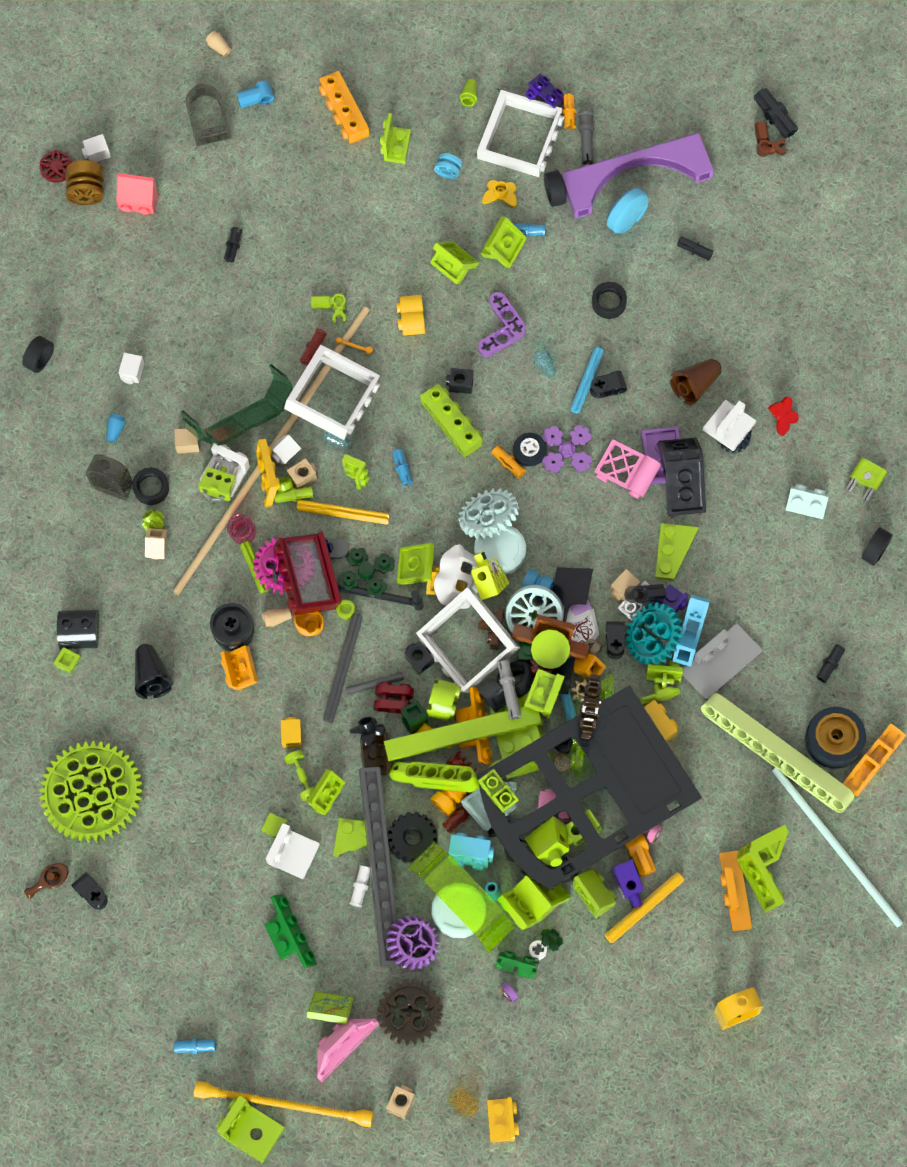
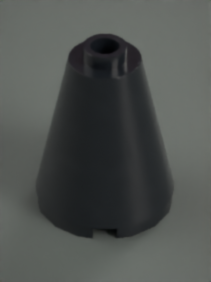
(150, 673)

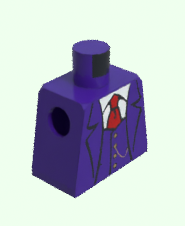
(625, 874)

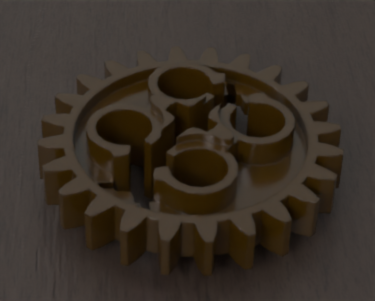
(590, 706)
(411, 993)

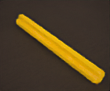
(344, 512)
(648, 904)

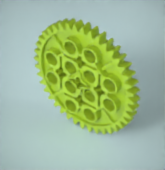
(61, 777)

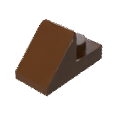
(492, 637)

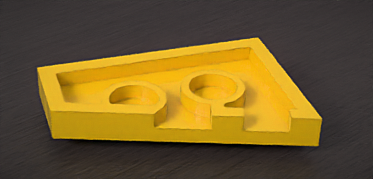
(267, 467)

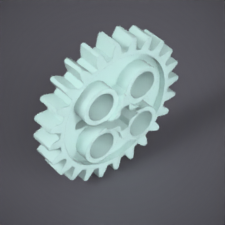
(488, 513)

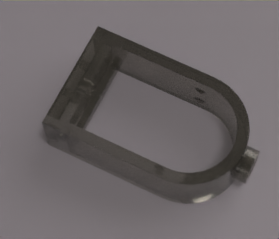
(212, 134)
(104, 472)

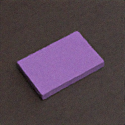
(650, 442)

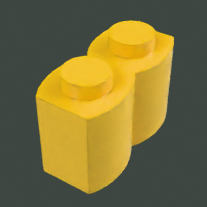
(411, 315)

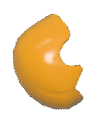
(315, 625)

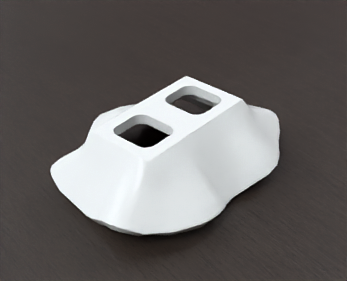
(450, 572)

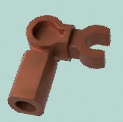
(765, 147)

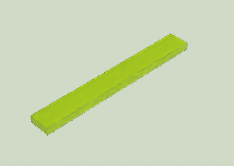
(459, 733)

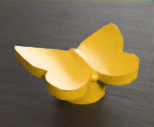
(500, 191)

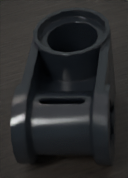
(610, 384)
(615, 637)
(88, 889)

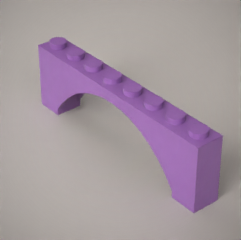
(683, 155)

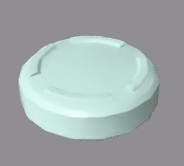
(507, 548)
(448, 921)

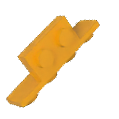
(475, 711)
(735, 890)

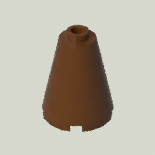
(695, 380)

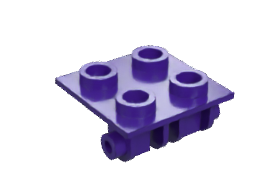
(541, 86)

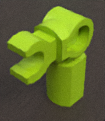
(338, 303)

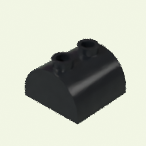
(78, 629)

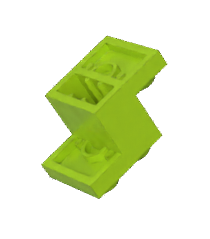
(531, 902)

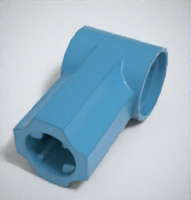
(259, 93)

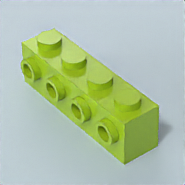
(451, 420)

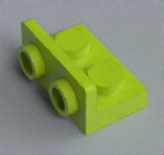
(356, 470)
(325, 792)

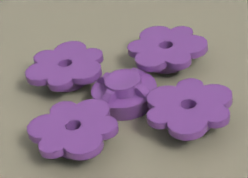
(567, 449)

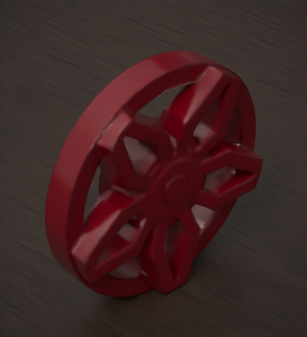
(55, 166)

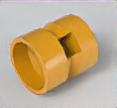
(446, 800)

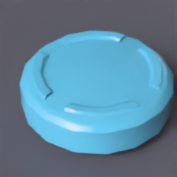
(627, 210)

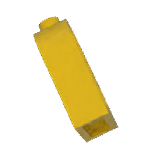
(744, 1003)

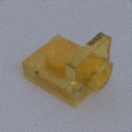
(463, 1103)

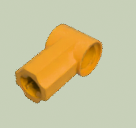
(639, 852)

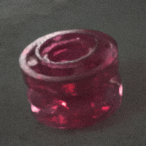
(236, 523)

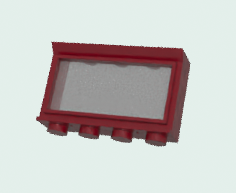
(307, 573)

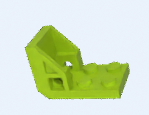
(753, 862)

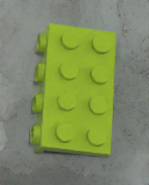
(518, 739)

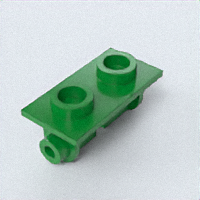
(510, 961)

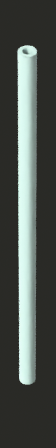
(838, 848)

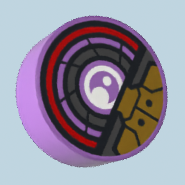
(508, 992)

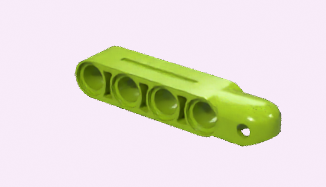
(435, 776)

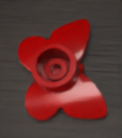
(784, 414)

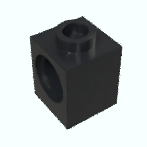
(465, 386)
(422, 664)
(493, 695)

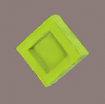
(67, 660)
(273, 824)

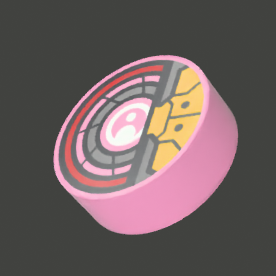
(654, 833)

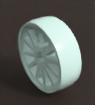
(535, 590)

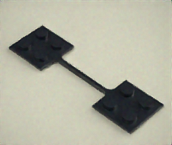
(572, 588)

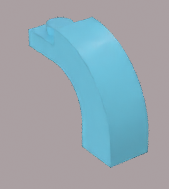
(691, 630)

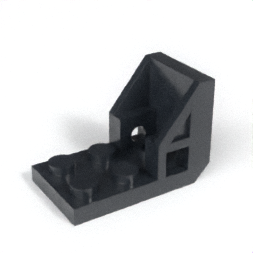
(683, 475)

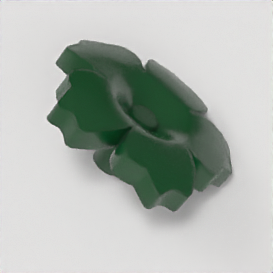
(551, 938)

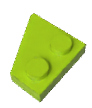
(349, 836)

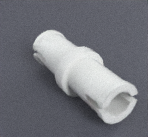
(360, 886)

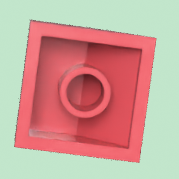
(136, 193)

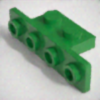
(287, 934)

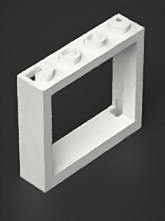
(534, 106)
(349, 368)
(439, 656)

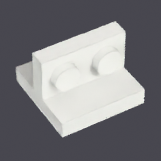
(729, 424)

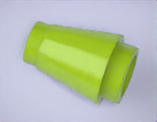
(469, 93)

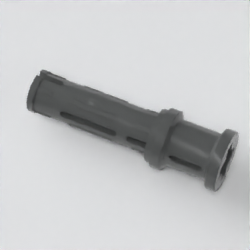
(586, 130)

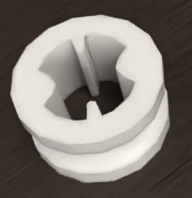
(532, 953)

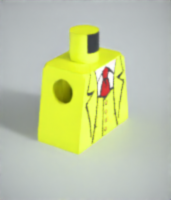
(488, 576)

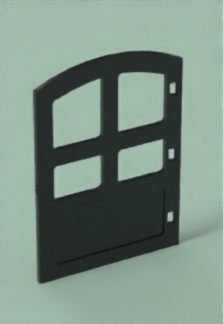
(628, 762)

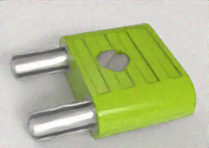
(868, 475)

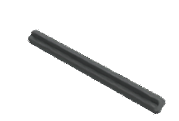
(342, 668)

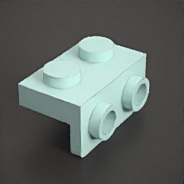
(807, 501)

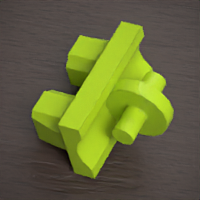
(664, 674)

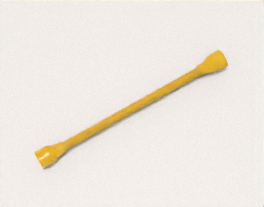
(361, 1117)

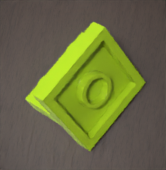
(504, 243)
(452, 260)
(544, 692)

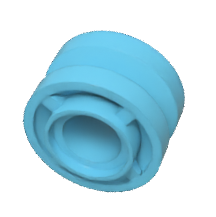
(448, 166)

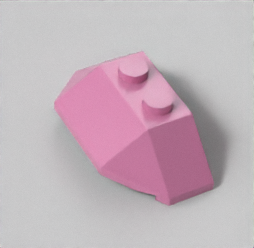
(341, 1044)

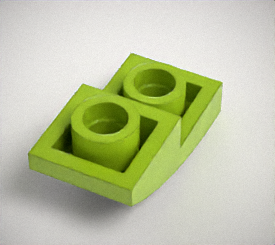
(497, 790)

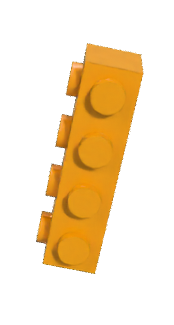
(344, 107)

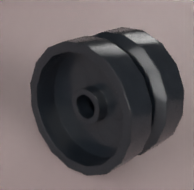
(227, 617)

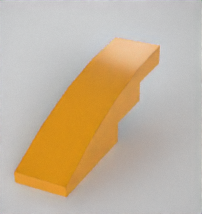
(874, 759)

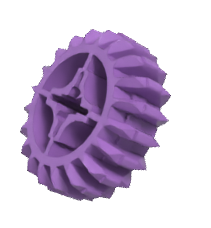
(406, 955)

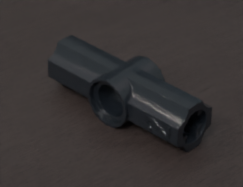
(775, 113)

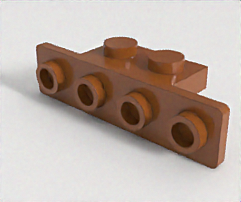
(544, 623)

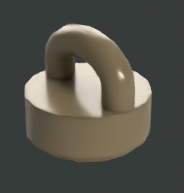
(596, 648)

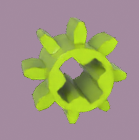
(153, 520)

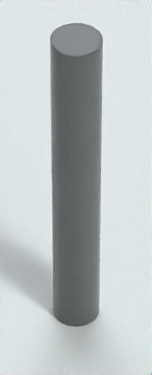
(372, 684)

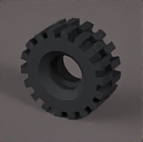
(402, 826)

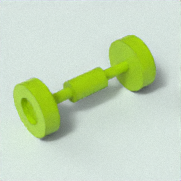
(294, 757)

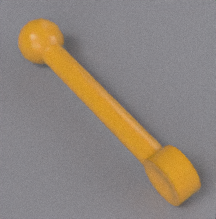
(368, 350)

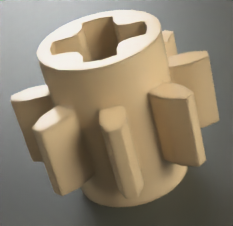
(579, 686)

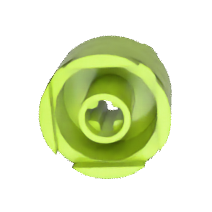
(442, 700)

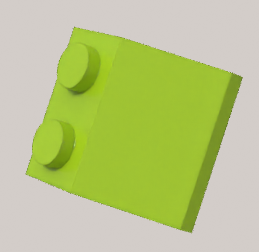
(594, 893)

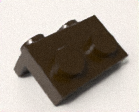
(375, 754)

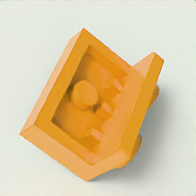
(239, 668)

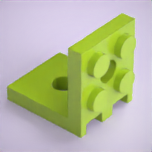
(242, 1121)

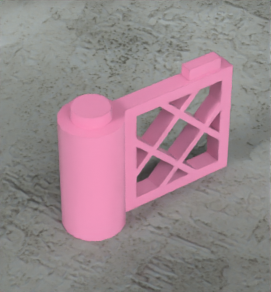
(639, 478)

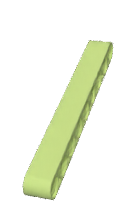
(777, 753)

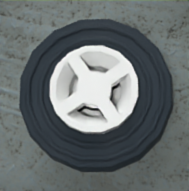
(530, 442)

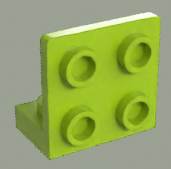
(394, 141)

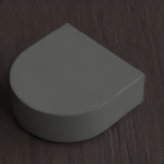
(340, 548)

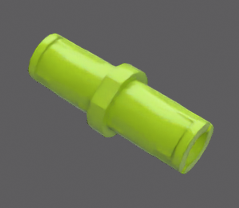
(294, 495)

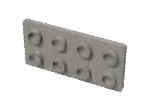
(721, 660)

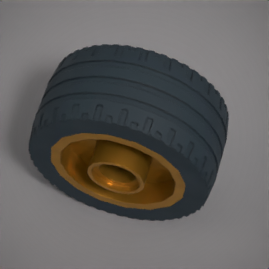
(835, 723)

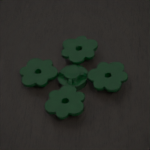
(366, 570)

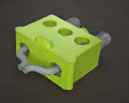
(218, 482)

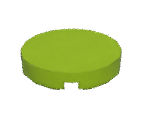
(550, 649)

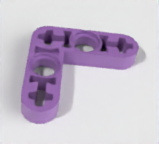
(507, 330)

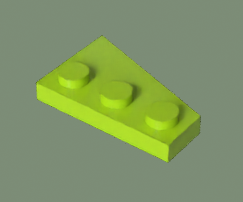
(672, 549)

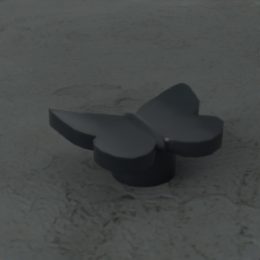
(368, 729)

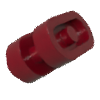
(386, 690)

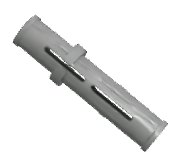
(507, 682)

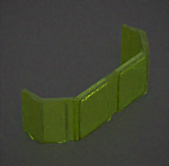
(462, 895)

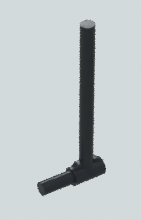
(415, 601)

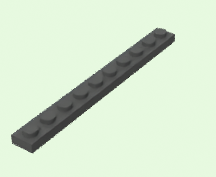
(378, 860)

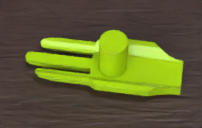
(660, 694)

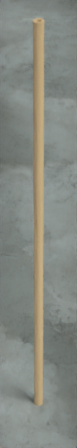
(255, 474)

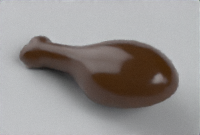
(51, 877)

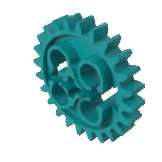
(643, 647)

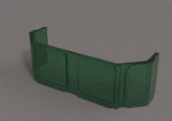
(247, 418)

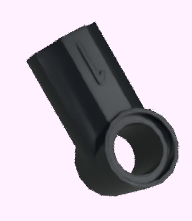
(646, 593)

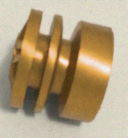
(84, 182)

